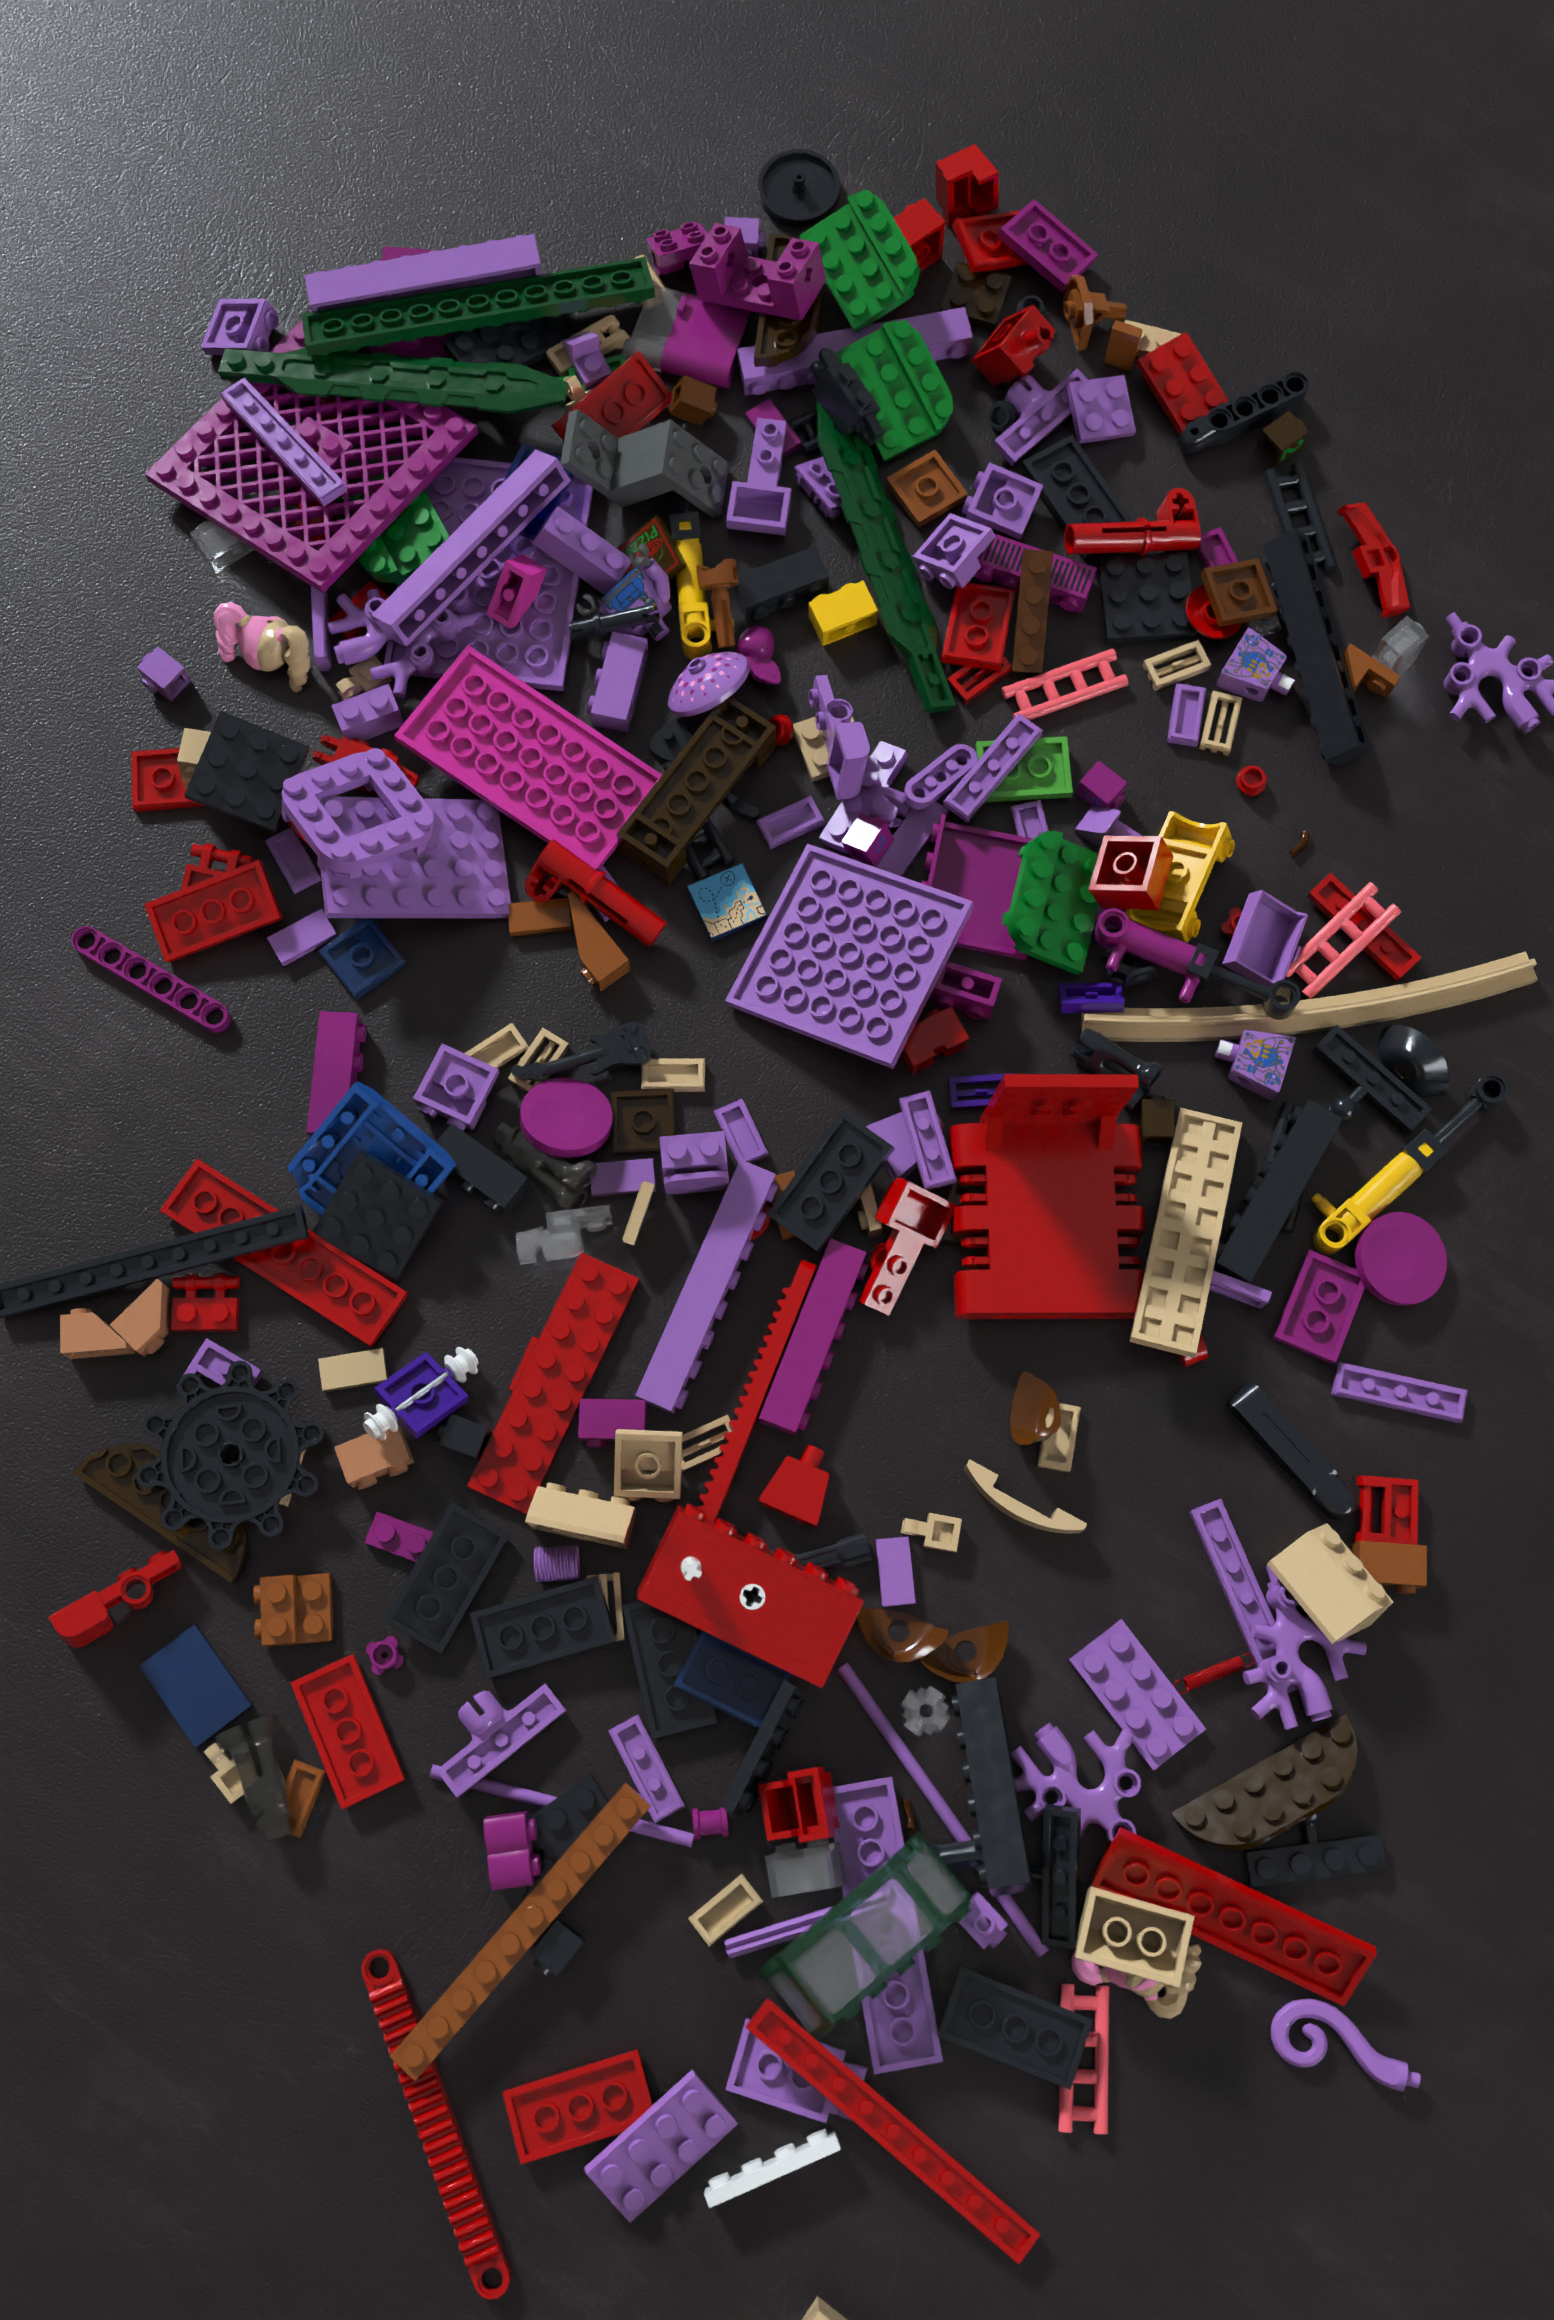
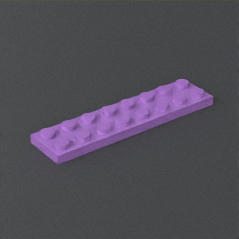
(902, 2016)

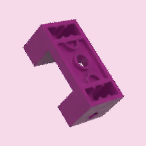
(731, 278)

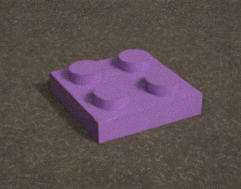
(1101, 409)

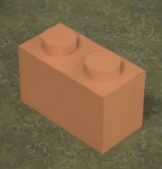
(369, 1458)

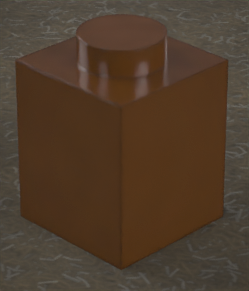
(693, 400)

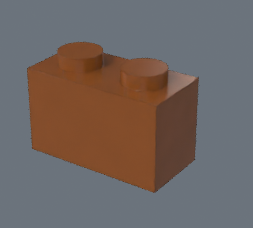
(1394, 1564)

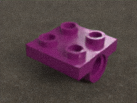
(674, 247)

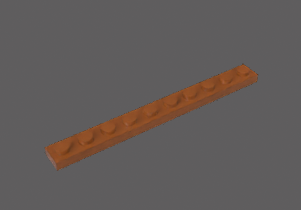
(520, 1931)

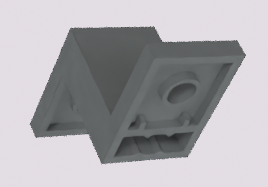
(644, 463)

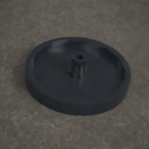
(798, 188)

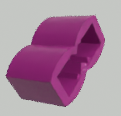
(511, 1850)

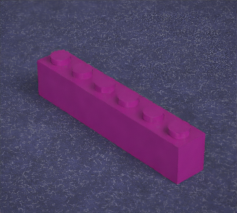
(812, 1338)

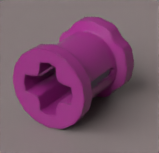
(710, 1823)

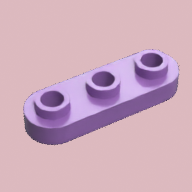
(944, 768)

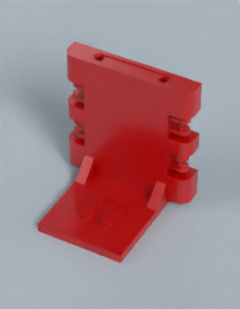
(1049, 1200)

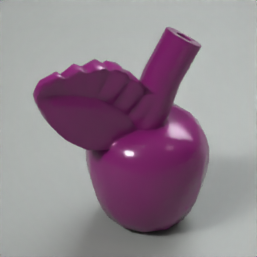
(758, 648)

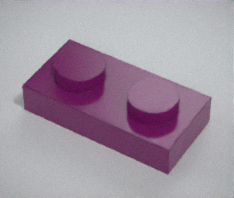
(397, 1536)

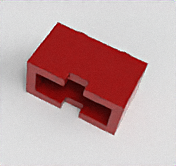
(934, 1036)

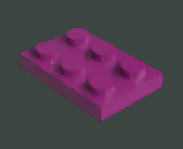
(1047, 244)
(1320, 1307)

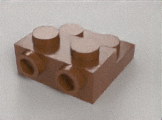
(294, 1609)

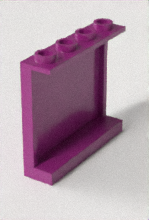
(983, 869)

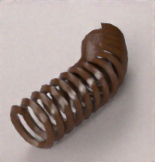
(1302, 845)
(910, 1823)

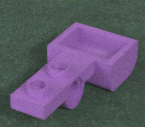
(760, 502)
(844, 739)

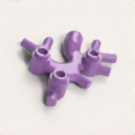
(418, 655)
(1485, 662)
(1287, 1636)
(1096, 1804)

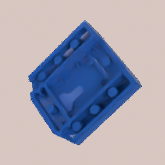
(368, 1124)

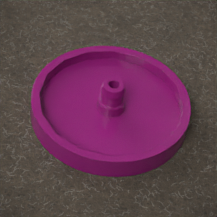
(566, 1117)
(1401, 1259)

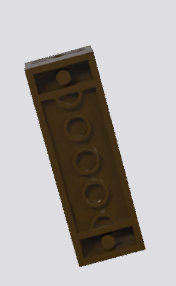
(695, 787)

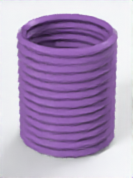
(556, 1563)

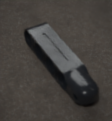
(1252, 405)
(1292, 1451)

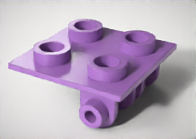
(819, 485)

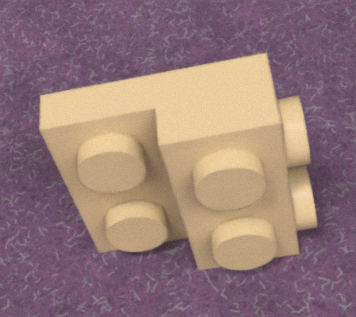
(648, 1464)

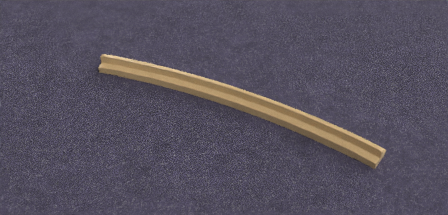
(1316, 1013)

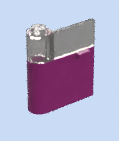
(689, 336)

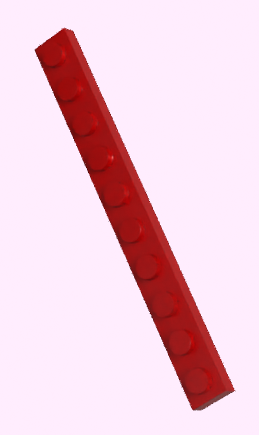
(893, 2130)

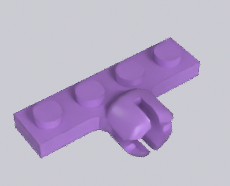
(1038, 415)
(874, 796)
(497, 1735)

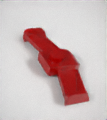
(1377, 558)

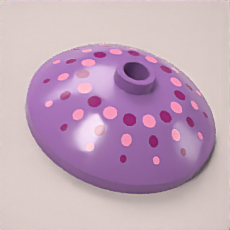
(707, 683)

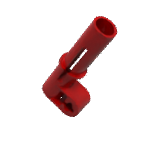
(1142, 535)
(592, 888)

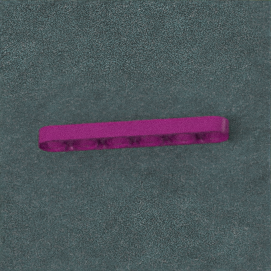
(152, 977)

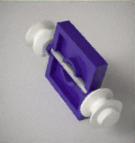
(421, 1394)

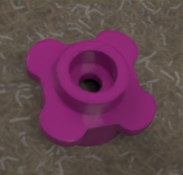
(375, 1651)

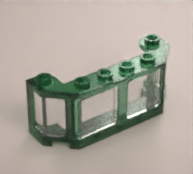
(868, 1937)

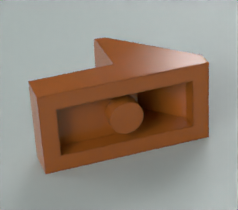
(1369, 671)

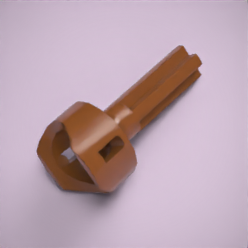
(718, 581)

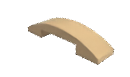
(1059, 1522)

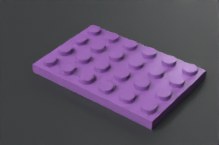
(453, 878)

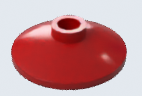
(1198, 613)

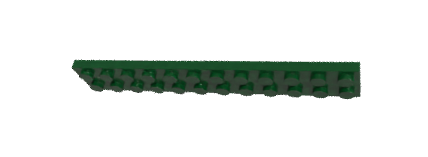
(477, 306)

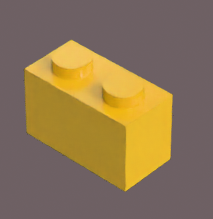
(842, 612)

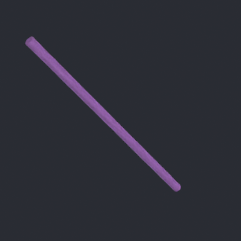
(933, 1797)

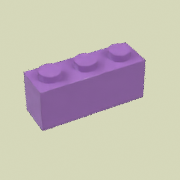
(581, 550)
(618, 681)

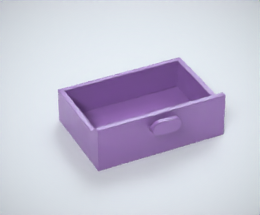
(1265, 939)

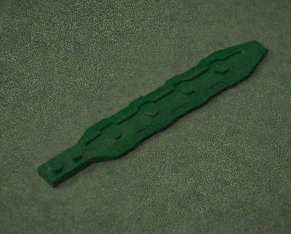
(402, 379)
(885, 560)

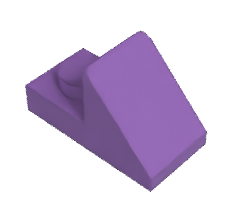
(587, 358)
(1101, 823)

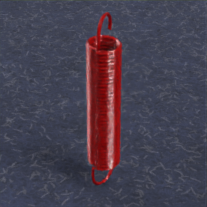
(1214, 1673)

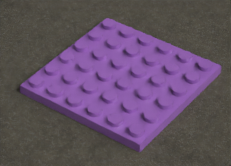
(850, 955)

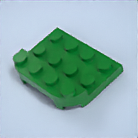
(865, 259)
(903, 383)
(404, 542)
(1051, 902)

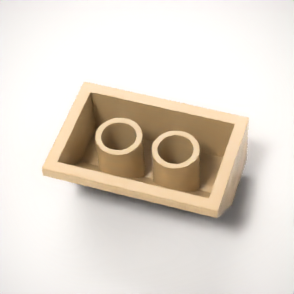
(582, 1515)
(1330, 1583)
(1133, 1936)

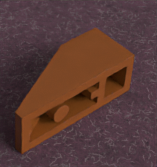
(598, 953)

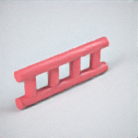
(1073, 670)
(1359, 938)
(1098, 2076)

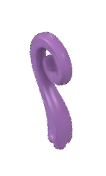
(1380, 2068)

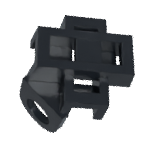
(1133, 967)

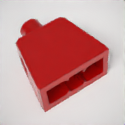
(798, 1488)

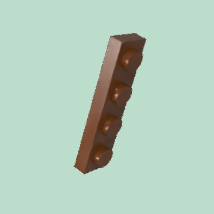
(1032, 611)

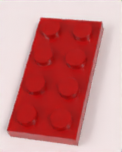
(623, 400)
(213, 911)
(348, 1731)
(577, 2106)

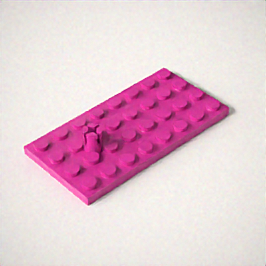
(527, 757)

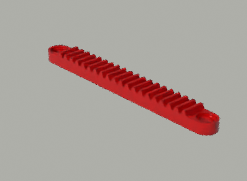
(756, 1390)
(438, 2132)

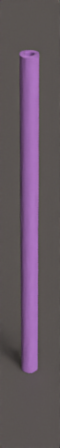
(540, 1800)

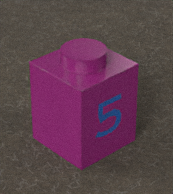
(1102, 787)
(868, 839)

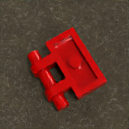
(207, 855)
(205, 1314)

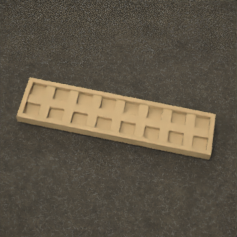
(1186, 1233)

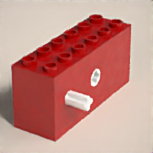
(791, 1621)

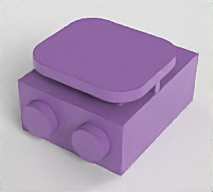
(694, 1162)

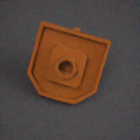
(1086, 309)

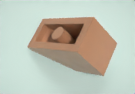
(146, 1319)
(88, 1336)

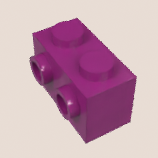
(966, 991)

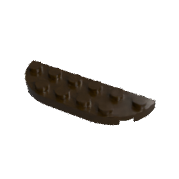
(782, 337)
(114, 1475)
(1275, 1791)

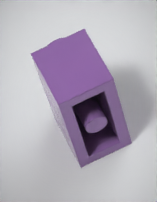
(368, 714)

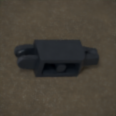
(845, 398)

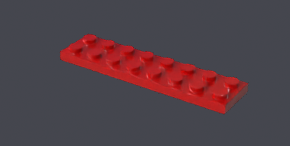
(305, 1269)
(553, 1383)
(1237, 1917)

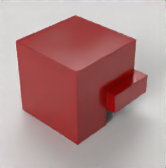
(966, 184)
(800, 1806)

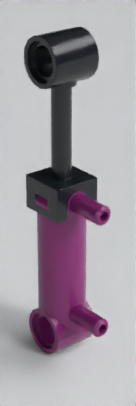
(1186, 960)

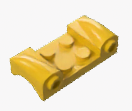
(1194, 852)

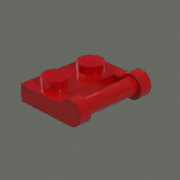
(1398, 1513)

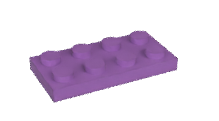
(1137, 1694)
(660, 2146)

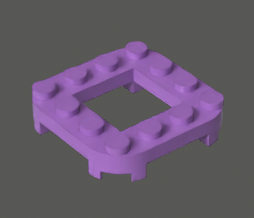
(349, 855)

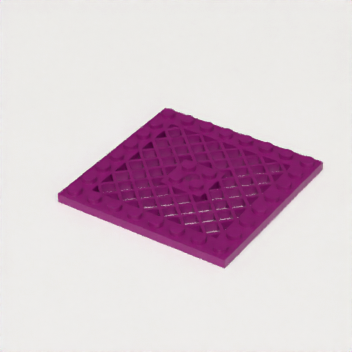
(324, 560)

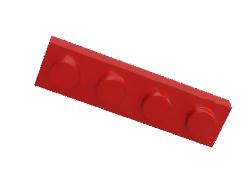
(1386, 948)

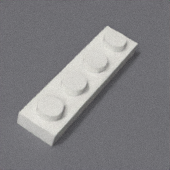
(757, 2173)

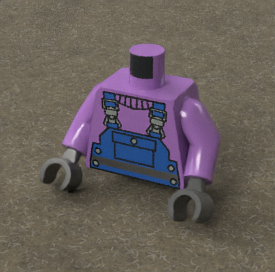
(639, 587)

